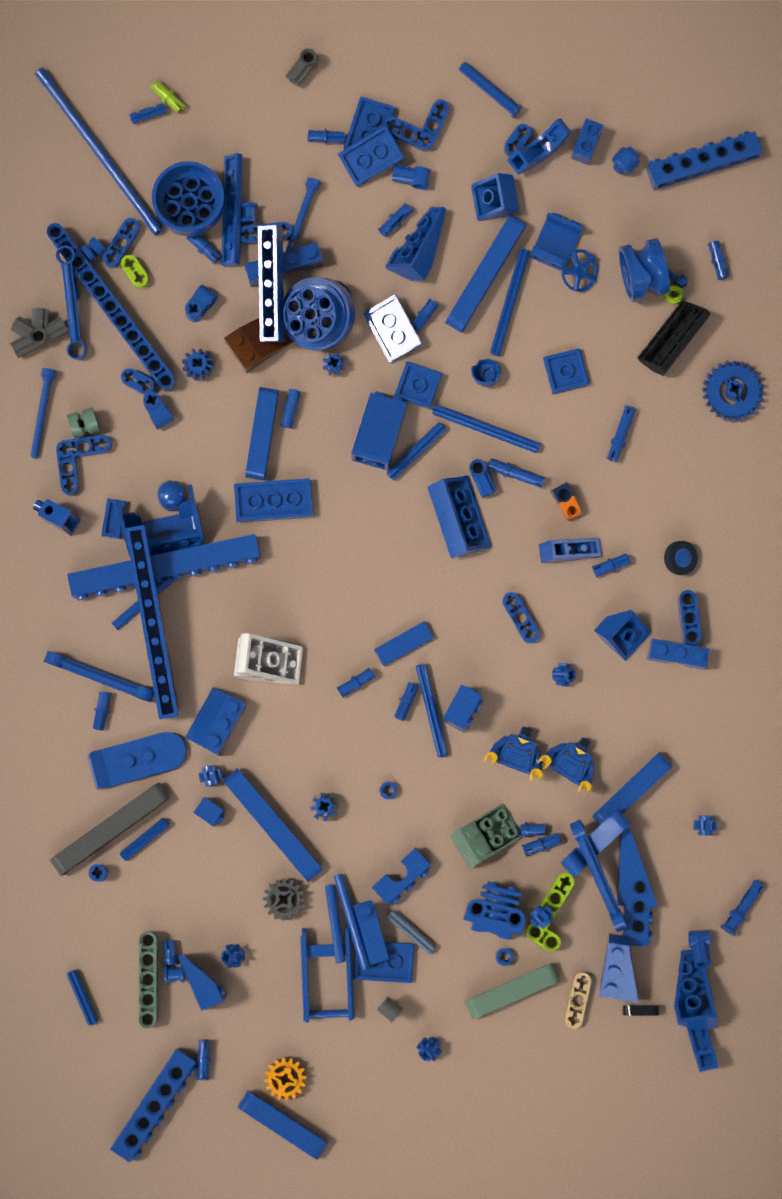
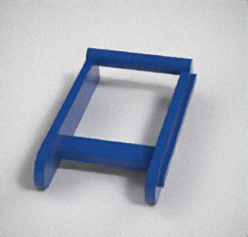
(326, 951)

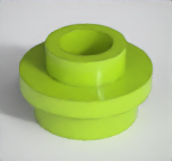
(674, 288)

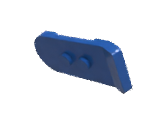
(136, 759)

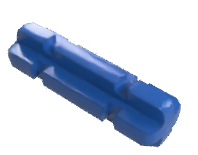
(147, 113)

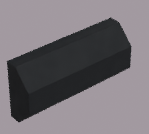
(673, 337)

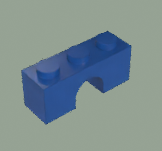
(678, 653)
(390, 890)

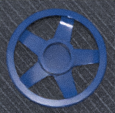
(579, 270)

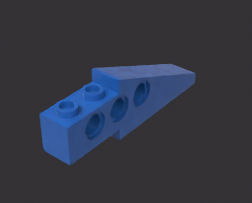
(629, 873)

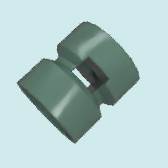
(90, 422)

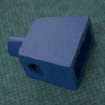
(57, 516)

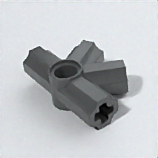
(39, 325)

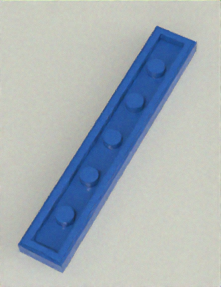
(232, 211)

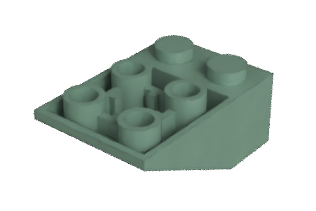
(486, 836)

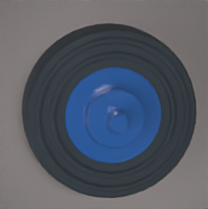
(680, 557)

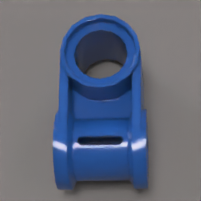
(202, 301)
(159, 412)

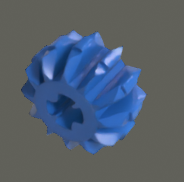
(197, 371)

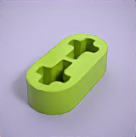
(131, 274)

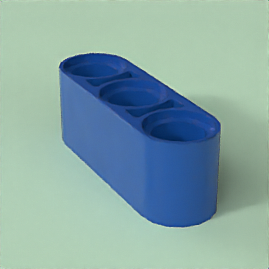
(689, 609)

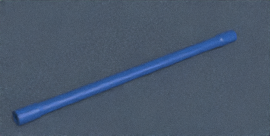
(49, 84)

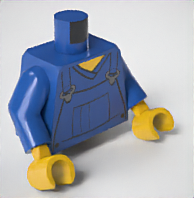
(517, 753)
(571, 763)

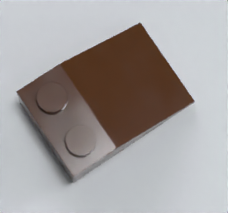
(247, 347)

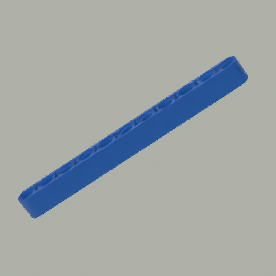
(115, 315)

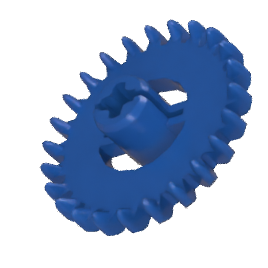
(725, 374)

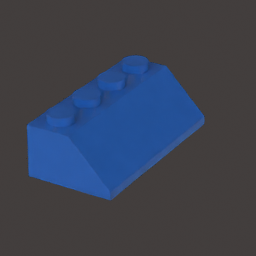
(459, 516)

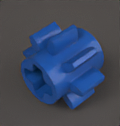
(336, 359)
(563, 674)
(210, 775)
(705, 825)
(541, 916)
(233, 956)
(429, 1049)

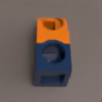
(566, 501)

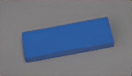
(403, 643)

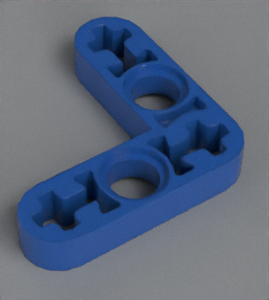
(425, 132)
(70, 458)

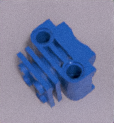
(496, 911)

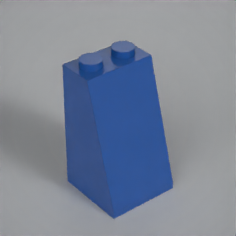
(379, 431)

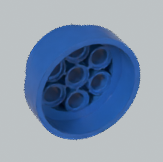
(178, 178)
(340, 311)

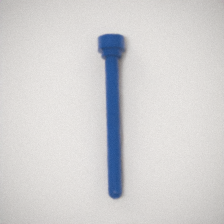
(312, 186)
(48, 376)

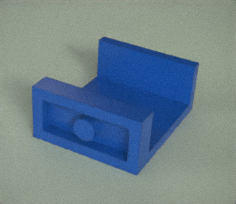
(556, 241)

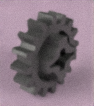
(273, 908)

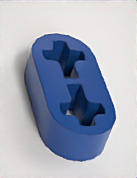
(514, 138)
(140, 378)

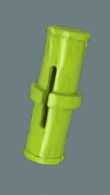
(168, 96)

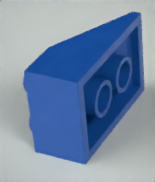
(203, 985)

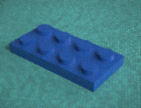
(273, 500)

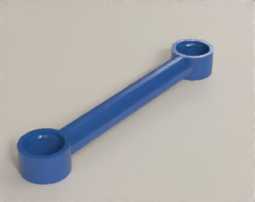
(71, 302)
(99, 676)
(600, 879)

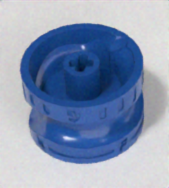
(644, 270)

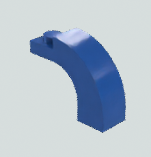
(541, 148)

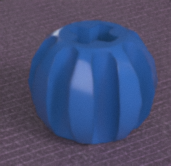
(326, 801)

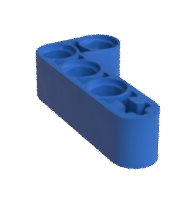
(599, 839)

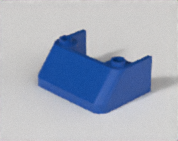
(169, 532)

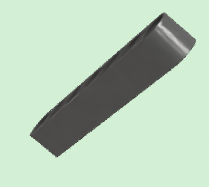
(109, 829)

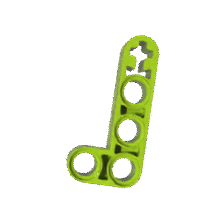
(545, 933)

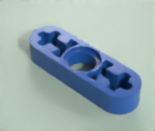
(251, 228)
(132, 233)
(509, 608)

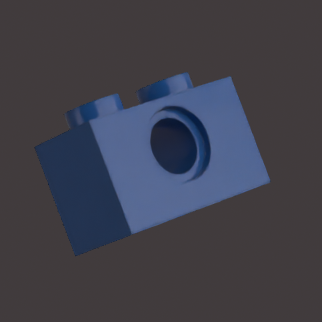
(587, 141)

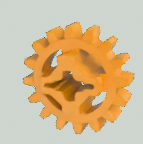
(282, 1087)

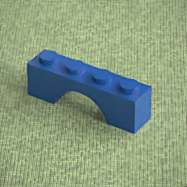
(301, 258)

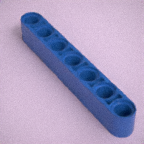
(486, 273)
(272, 825)

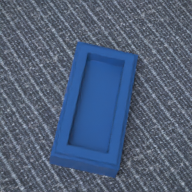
(111, 523)

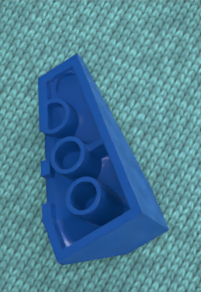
(418, 252)
(693, 996)

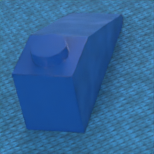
(569, 550)
(371, 932)

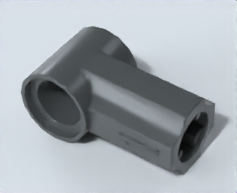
(301, 68)
(390, 1009)

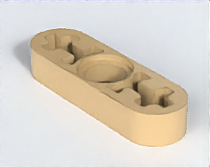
(570, 1004)

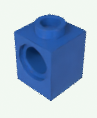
(209, 812)

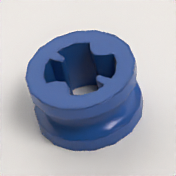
(391, 785)
(506, 951)

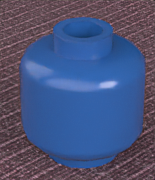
(625, 160)

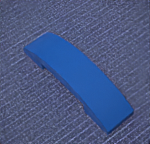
(702, 1050)

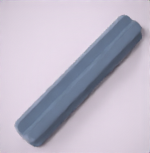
(411, 932)

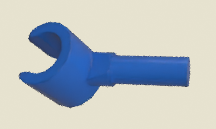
(679, 281)

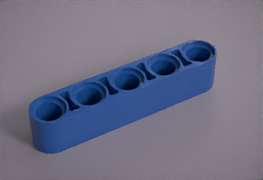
(262, 433)
(634, 787)
(282, 1125)

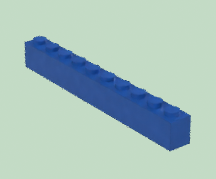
(166, 565)
(152, 622)

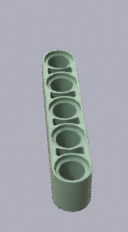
(148, 989)
(512, 991)

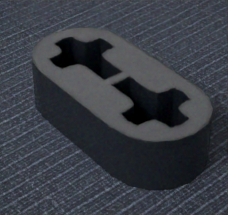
(640, 1010)

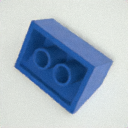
(216, 721)

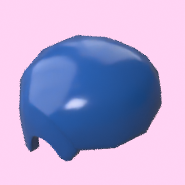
(486, 372)
(171, 495)

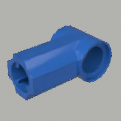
(416, 177)
(482, 480)
(700, 943)

